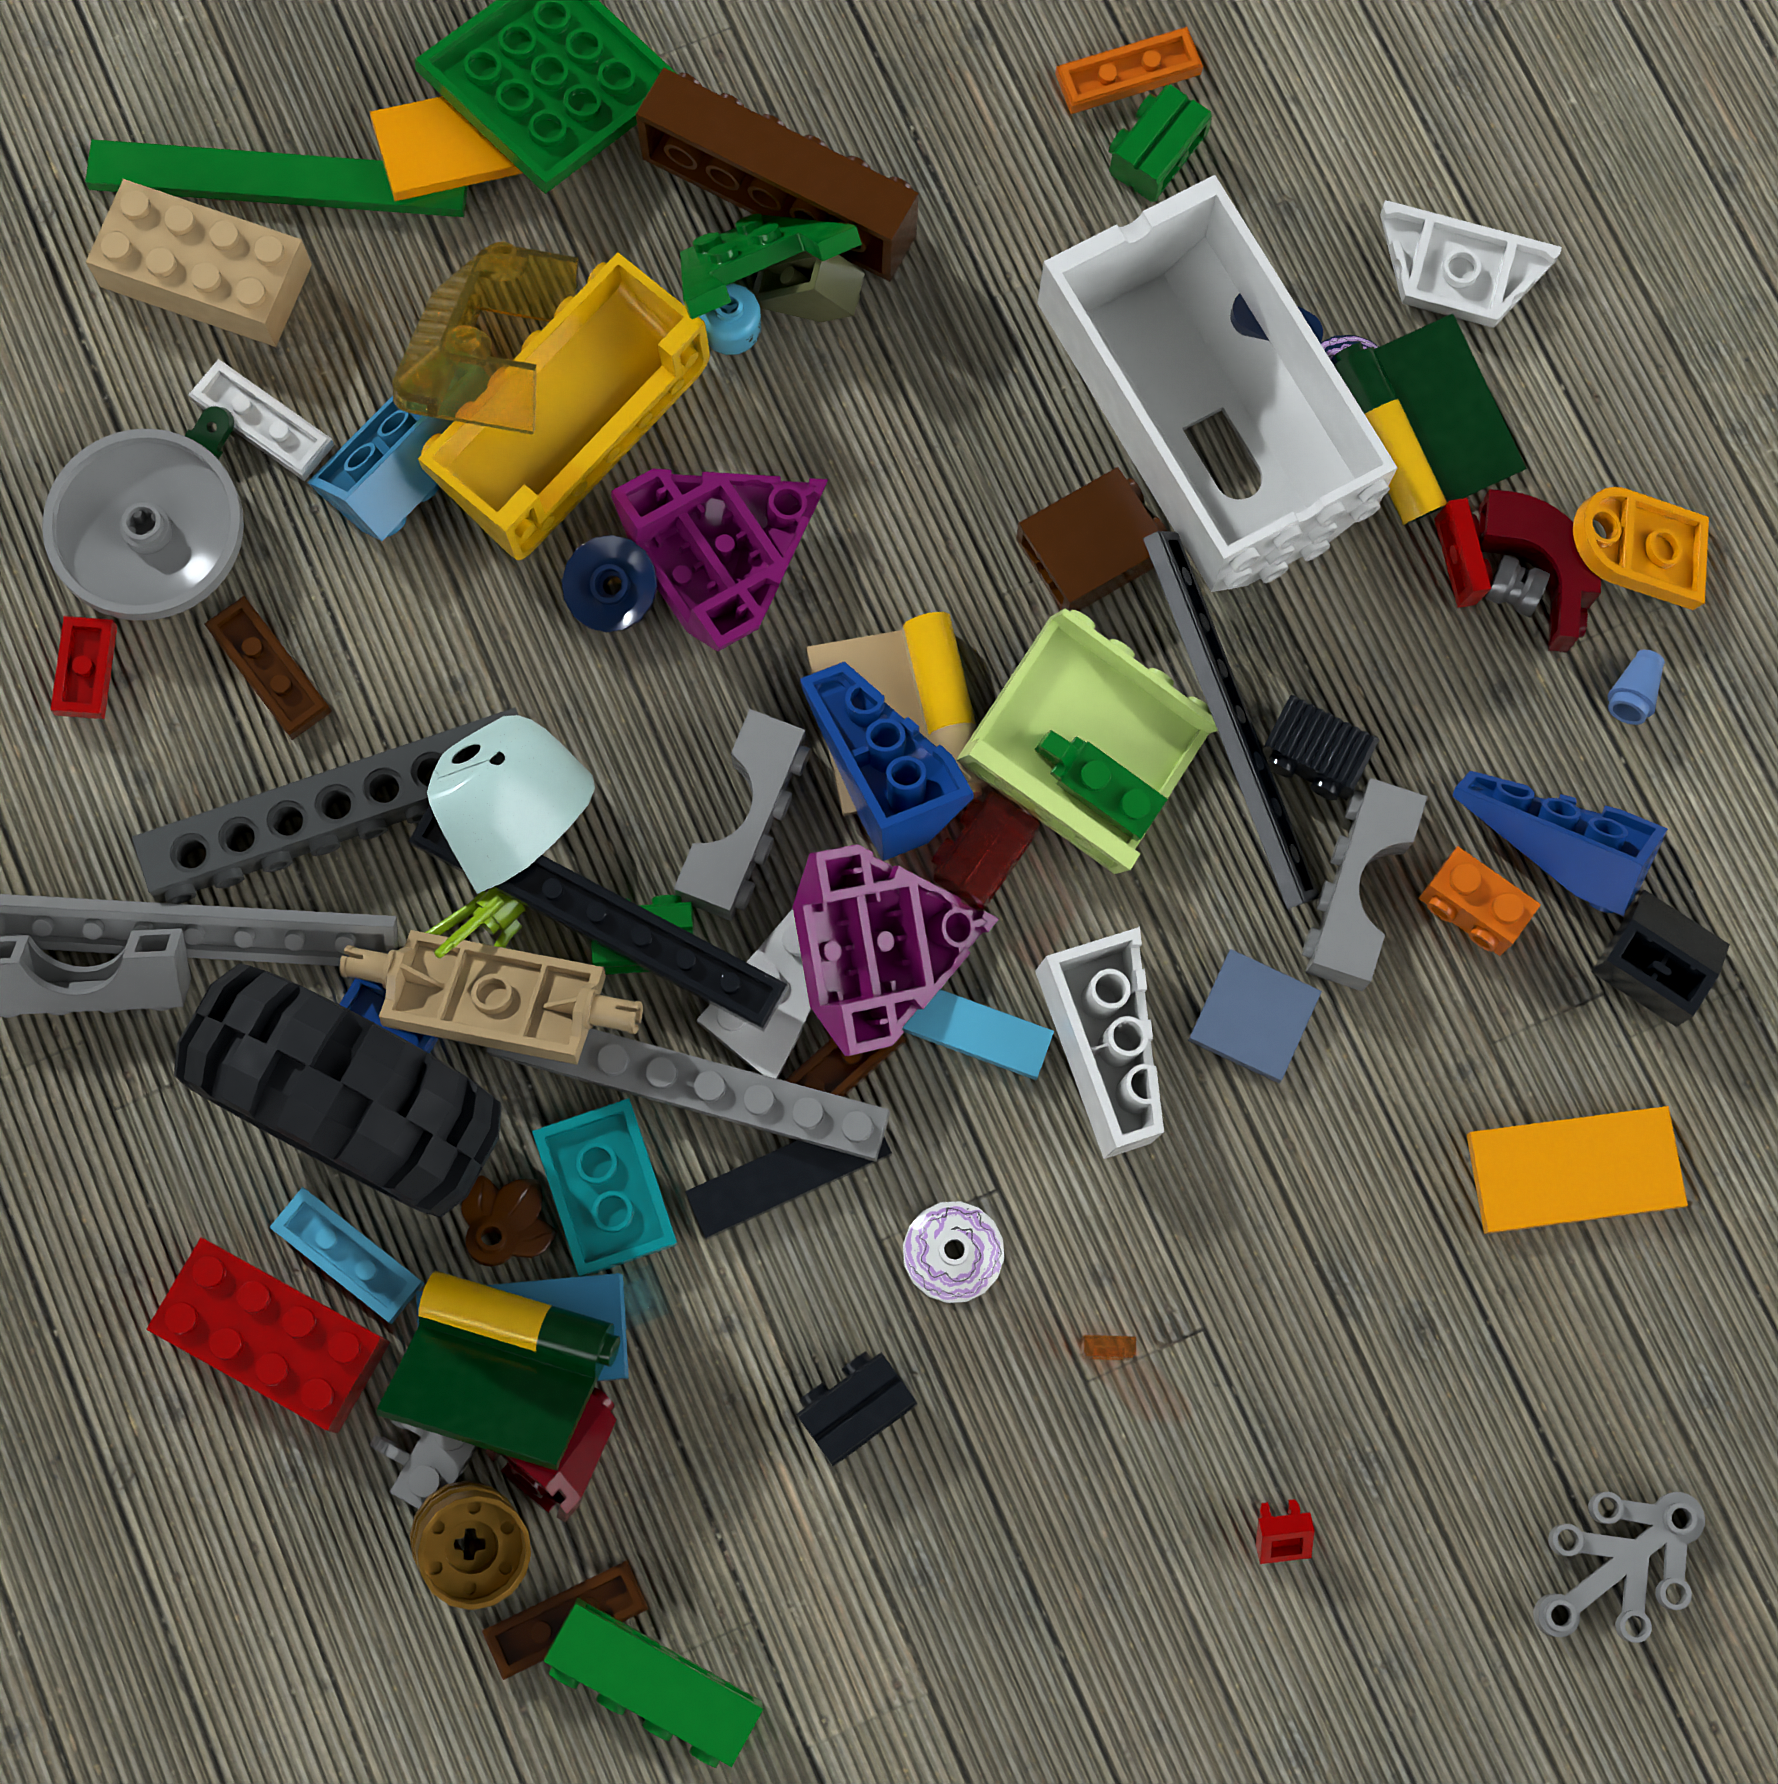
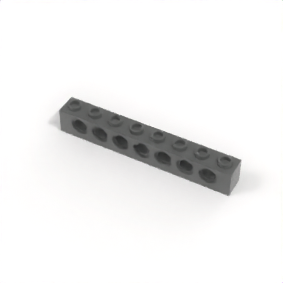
(165, 849)

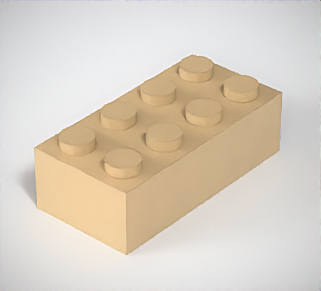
(199, 262)

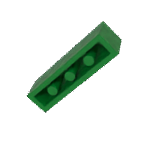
(653, 1683)

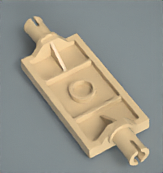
(492, 996)

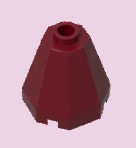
(577, 1466)

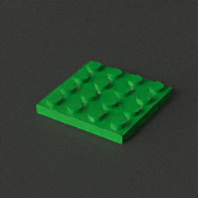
(544, 81)

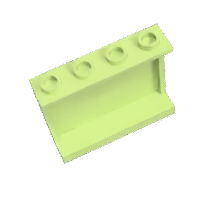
(1093, 691)

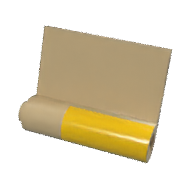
(920, 680)

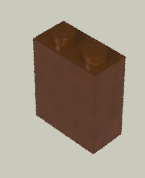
(1090, 540)

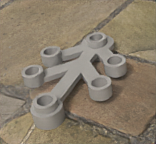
(1627, 1560)

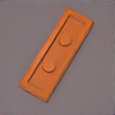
(1128, 70)

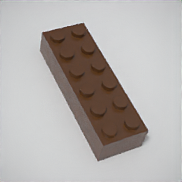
(773, 169)

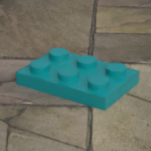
(604, 1188)

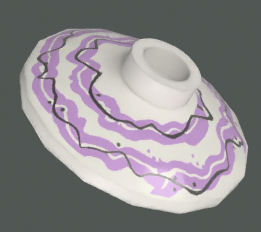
(948, 1278)

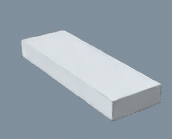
(263, 420)

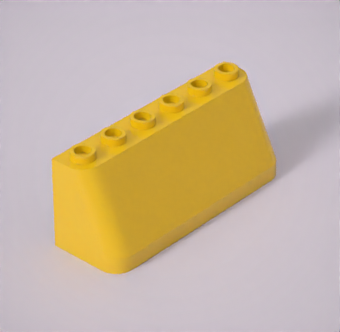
(602, 381)

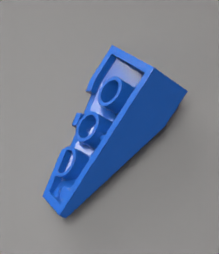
(891, 771)
(1586, 851)

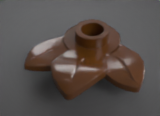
(511, 1215)

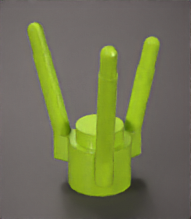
(491, 911)

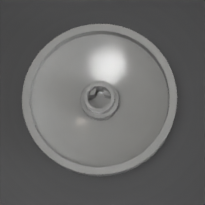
(143, 524)

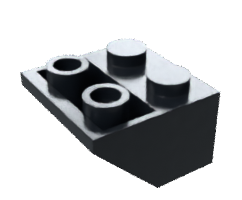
(1662, 959)

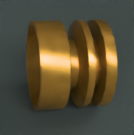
(490, 1566)

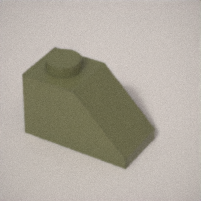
(810, 287)

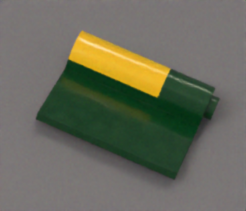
(1431, 416)
(498, 1370)

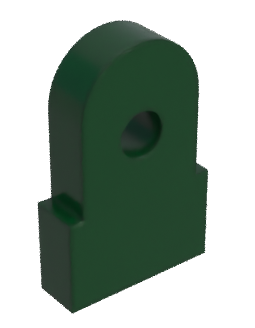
(203, 433)

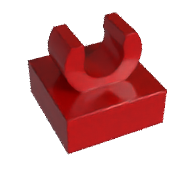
(1284, 1536)

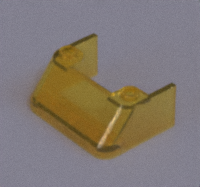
(449, 360)

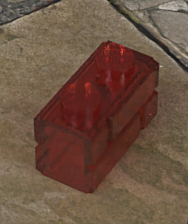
(985, 850)

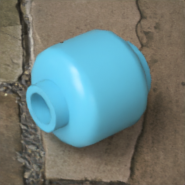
(735, 325)

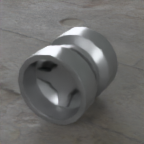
(1517, 585)

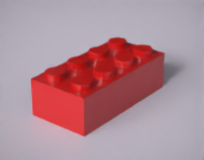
(268, 1335)

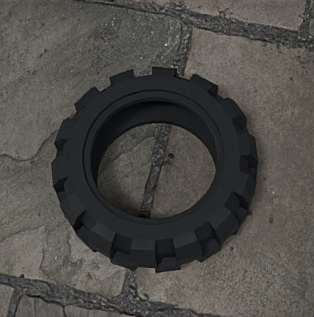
(339, 1088)

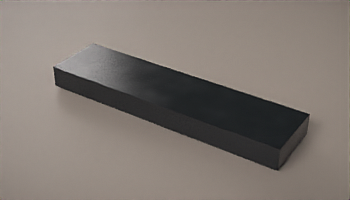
(771, 1183)

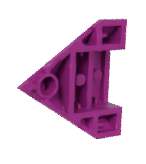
(717, 543)
(876, 944)

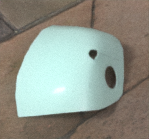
(510, 811)

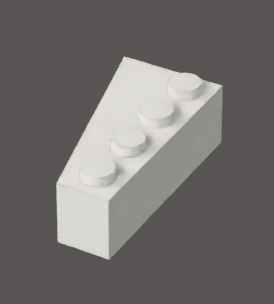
(1107, 1037)

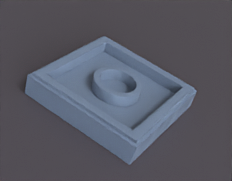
(1254, 1016)

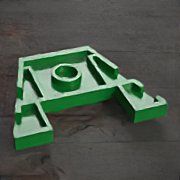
(750, 247)

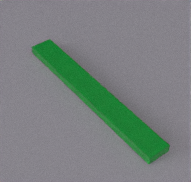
(259, 178)

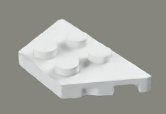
(1460, 264)

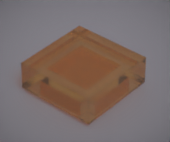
(1107, 1347)

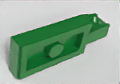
(1102, 784)

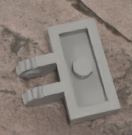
(429, 1467)

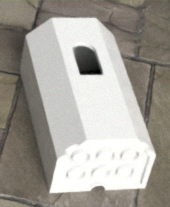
(1158, 350)

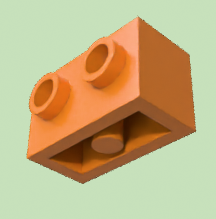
(1479, 902)

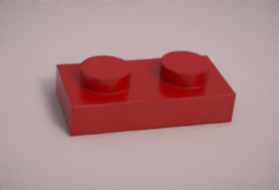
(1460, 544)
(84, 667)

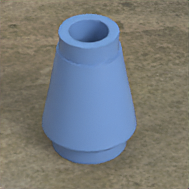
(1637, 689)

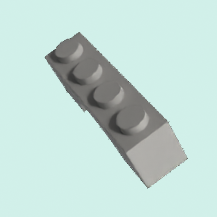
(720, 871)
(1347, 941)
(145, 975)

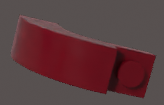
(1544, 538)

